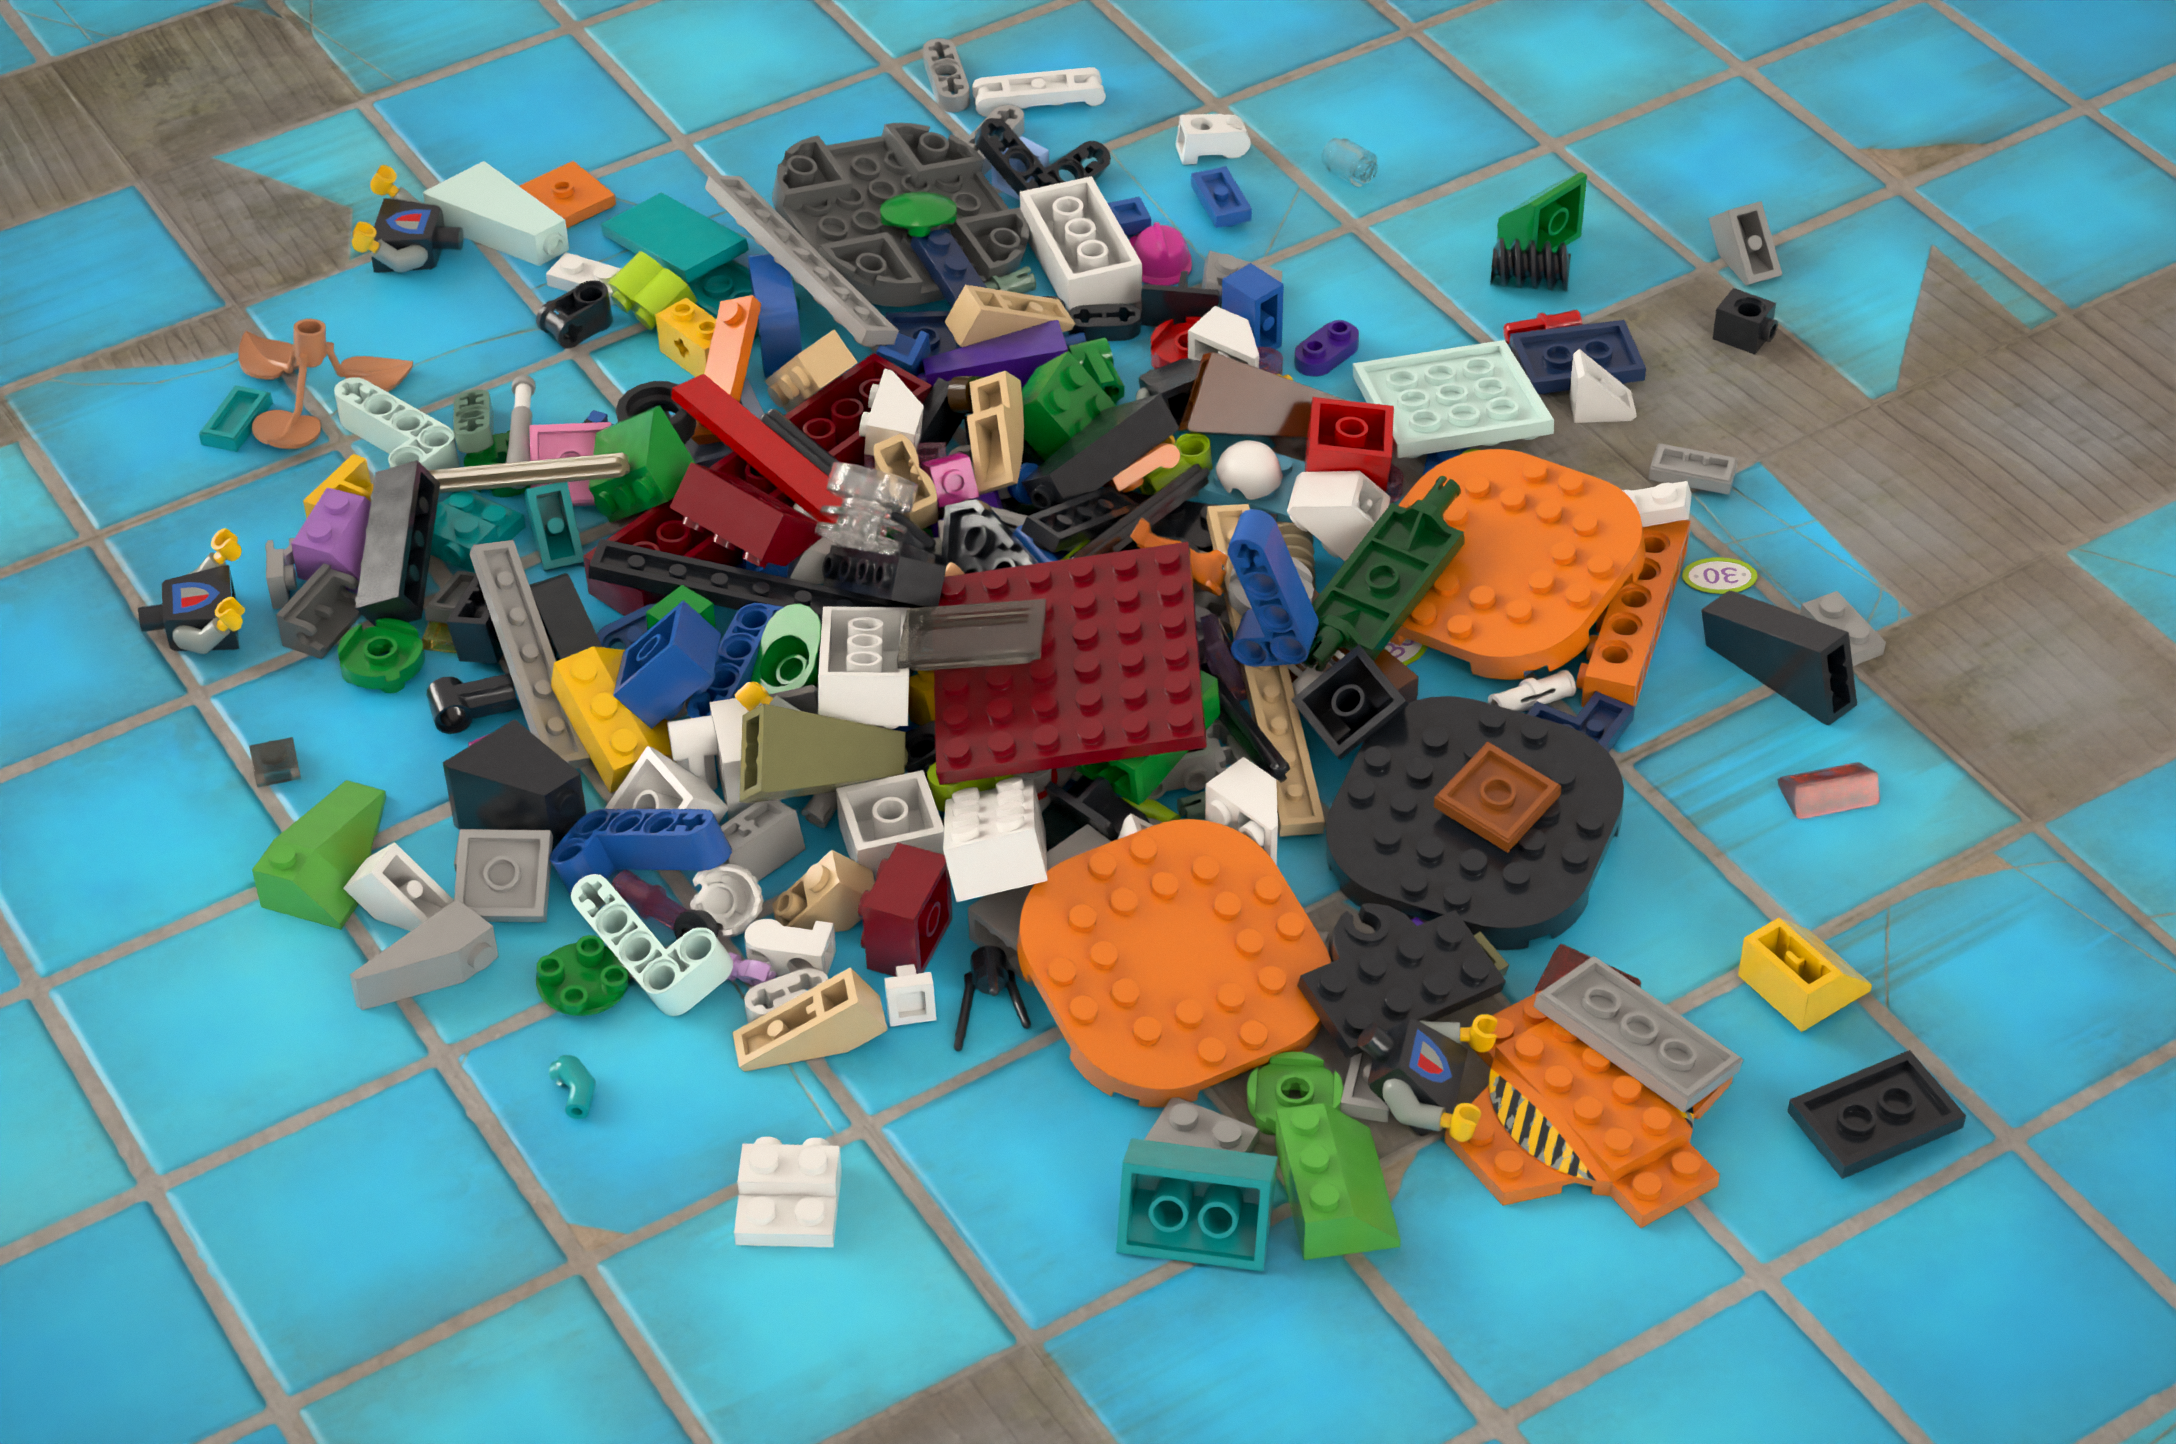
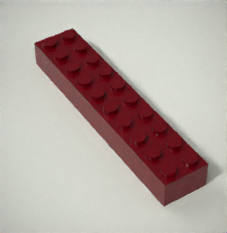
(827, 417)

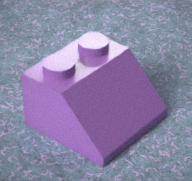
(333, 535)

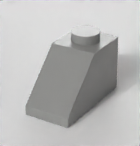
(1746, 243)

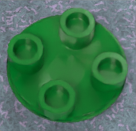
(918, 212)
(581, 978)

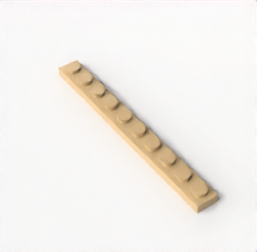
(1271, 707)

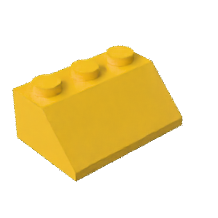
(603, 724)

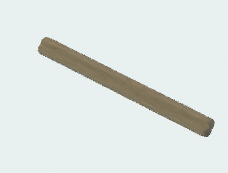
(532, 472)

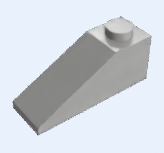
(428, 958)

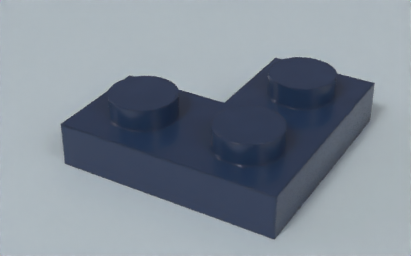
(1600, 718)

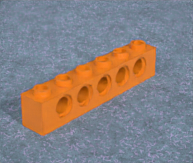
(1635, 619)

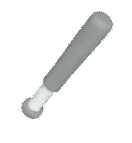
(521, 417)

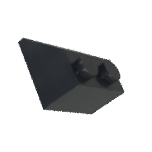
(1349, 702)

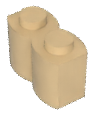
(901, 459)

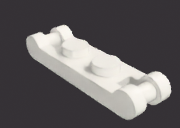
(1038, 89)

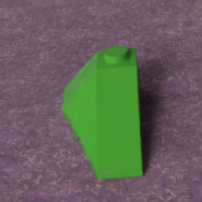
(319, 854)

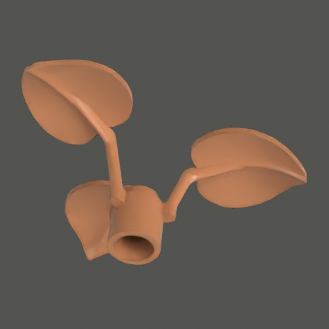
(271, 358)

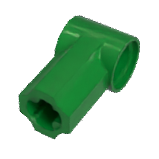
(1098, 362)

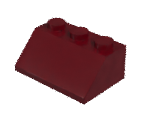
(743, 516)

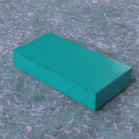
(234, 418)

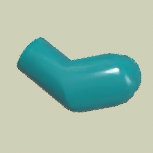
(580, 1082)

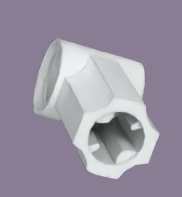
(694, 747)

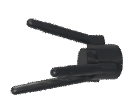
(988, 975)

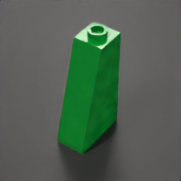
(1140, 776)

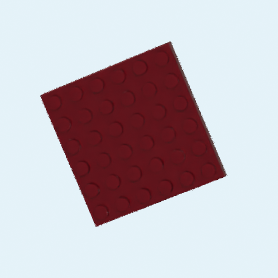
(1110, 676)

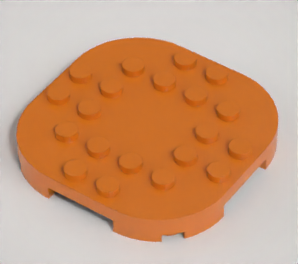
(1535, 562)
(1171, 959)

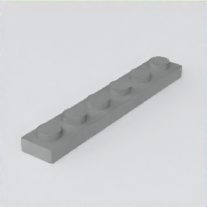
(525, 647)

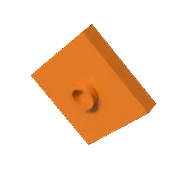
(571, 193)

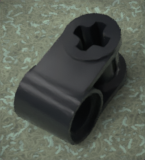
(580, 315)

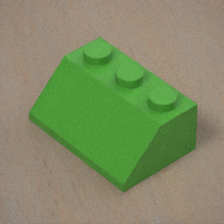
(1333, 1182)

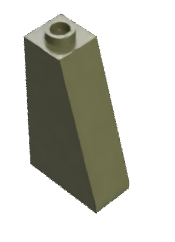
(811, 754)

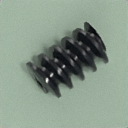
(1530, 264)

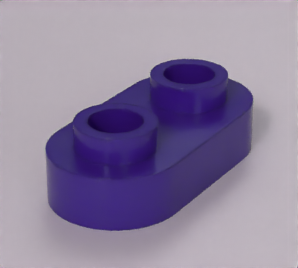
(1326, 348)

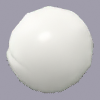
(1249, 468)

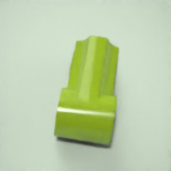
(1193, 449)

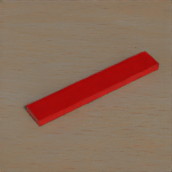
(756, 444)

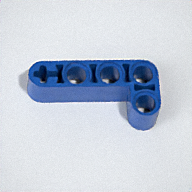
(778, 312)
(1281, 616)
(736, 657)
(640, 841)

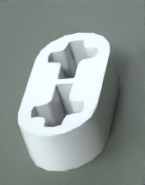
(780, 990)

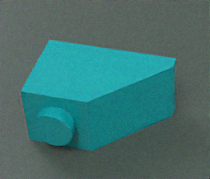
(554, 525)

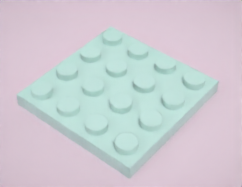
(1455, 398)

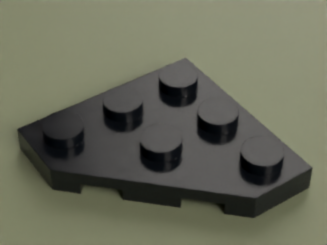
(980, 540)

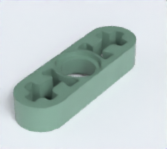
(473, 421)

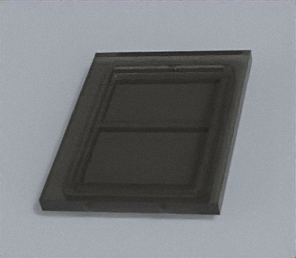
(972, 635)

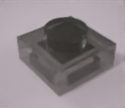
(274, 762)

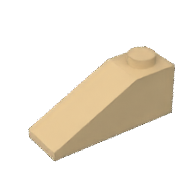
(990, 313)
(813, 1025)

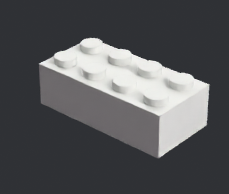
(1081, 244)
(860, 666)
(994, 839)

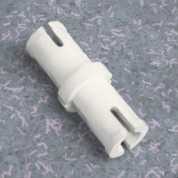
(1532, 690)

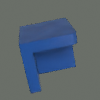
(907, 352)

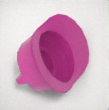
(1161, 254)

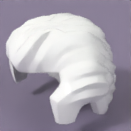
(729, 896)

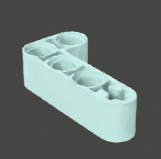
(394, 426)
(670, 976)

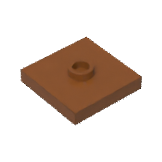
(1497, 796)

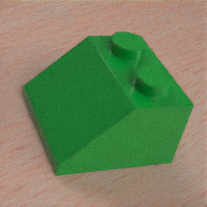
(1547, 216)

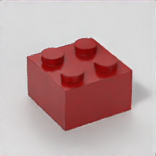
(1350, 438)

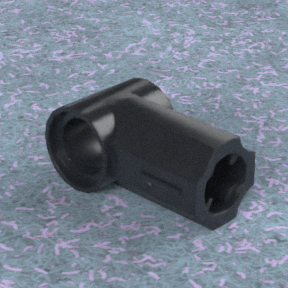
(458, 703)

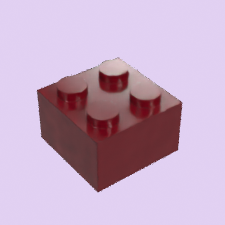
(906, 910)

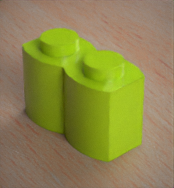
(647, 289)

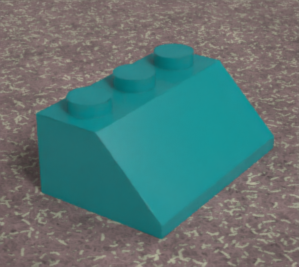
(1196, 1204)

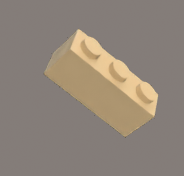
(810, 371)

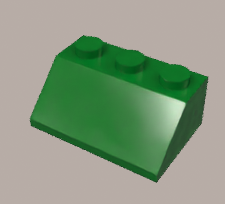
(656, 463)

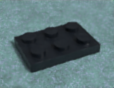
(1876, 1114)

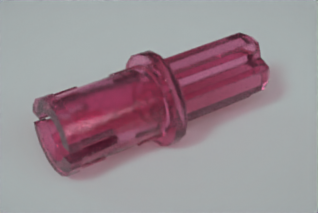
(647, 898)

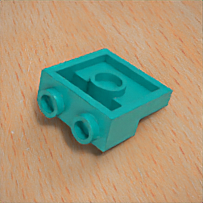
(468, 521)

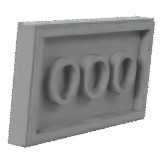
(1638, 1033)

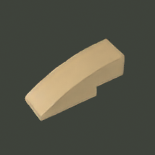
(996, 431)

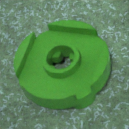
(1288, 1072)

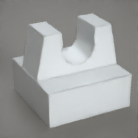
(910, 997)

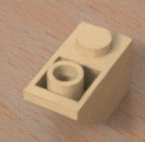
(825, 894)

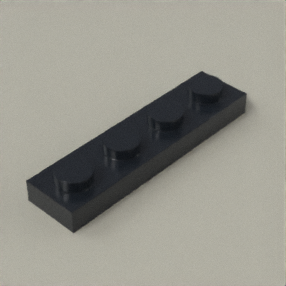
(1077, 519)

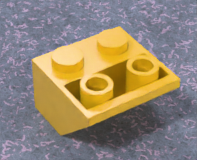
(1798, 973)

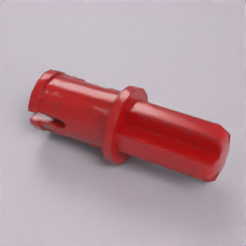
(1543, 322)

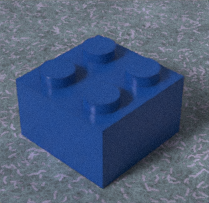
(668, 665)

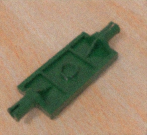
(1386, 576)

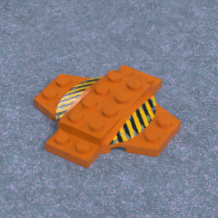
(1572, 1117)

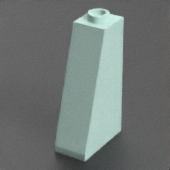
(500, 214)

